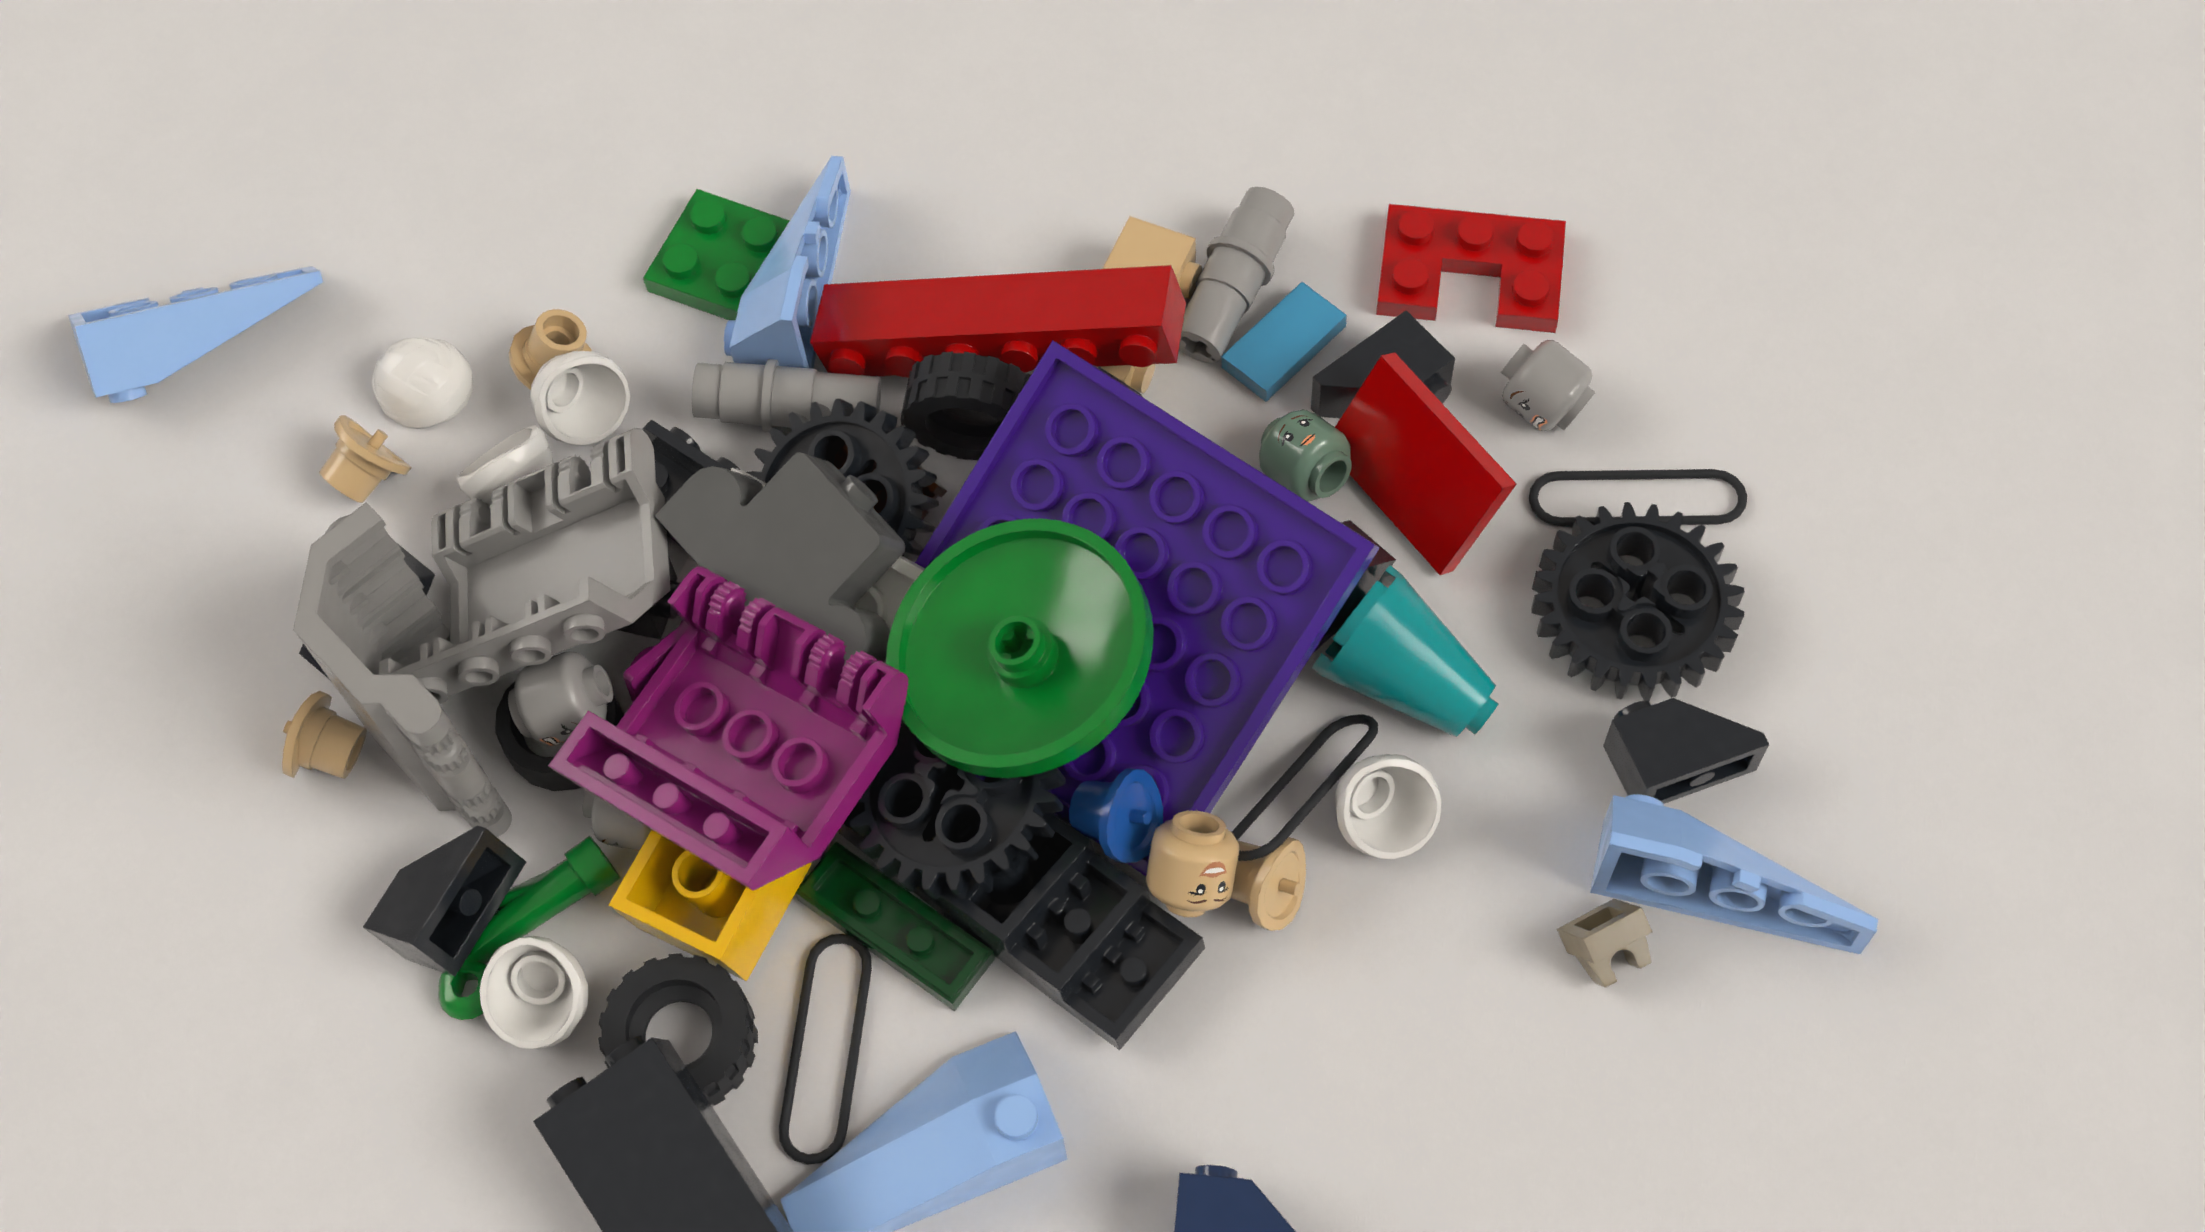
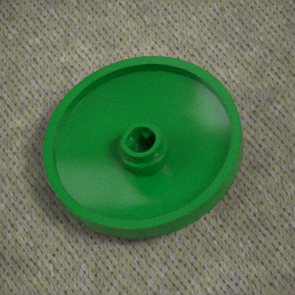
(1021, 647)

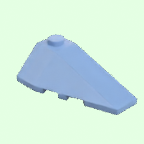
(785, 294)
(145, 342)
(1689, 868)
(942, 1144)

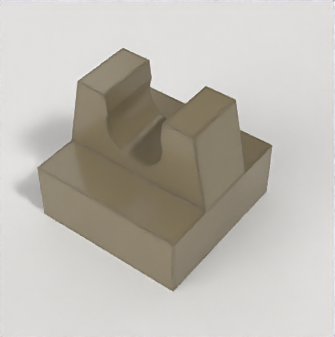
(1602, 933)

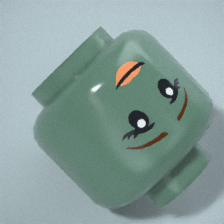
(1305, 455)

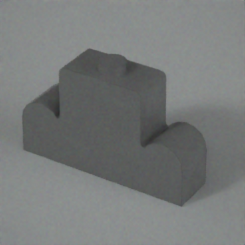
(797, 542)

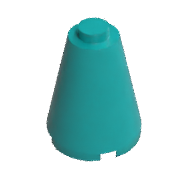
(1408, 660)

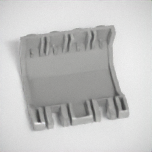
(546, 565)
(368, 607)

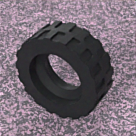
(959, 401)
(697, 983)

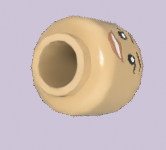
(1192, 863)

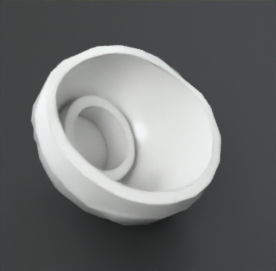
(422, 382)
(580, 397)
(505, 462)
(1387, 806)
(533, 992)

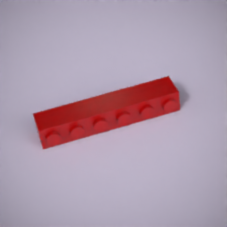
(1095, 313)

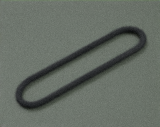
(1640, 474)
(1315, 798)
(797, 1044)

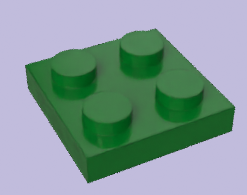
(713, 254)

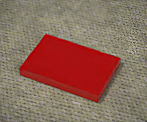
(1421, 464)

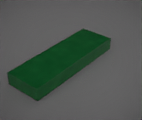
(895, 925)

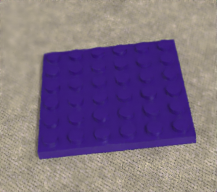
(1226, 556)

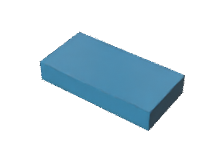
(1283, 341)

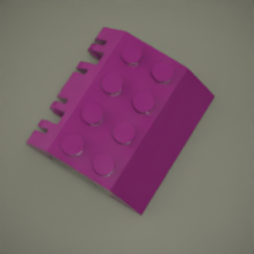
(744, 735)

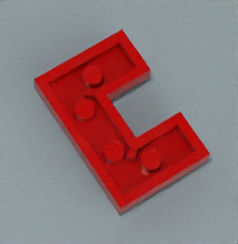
(1435, 240)

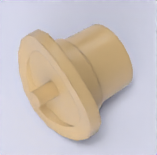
(552, 335)
(360, 460)
(321, 739)
(1272, 884)

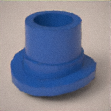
(1119, 814)

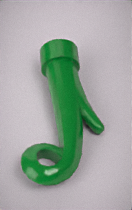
(522, 911)

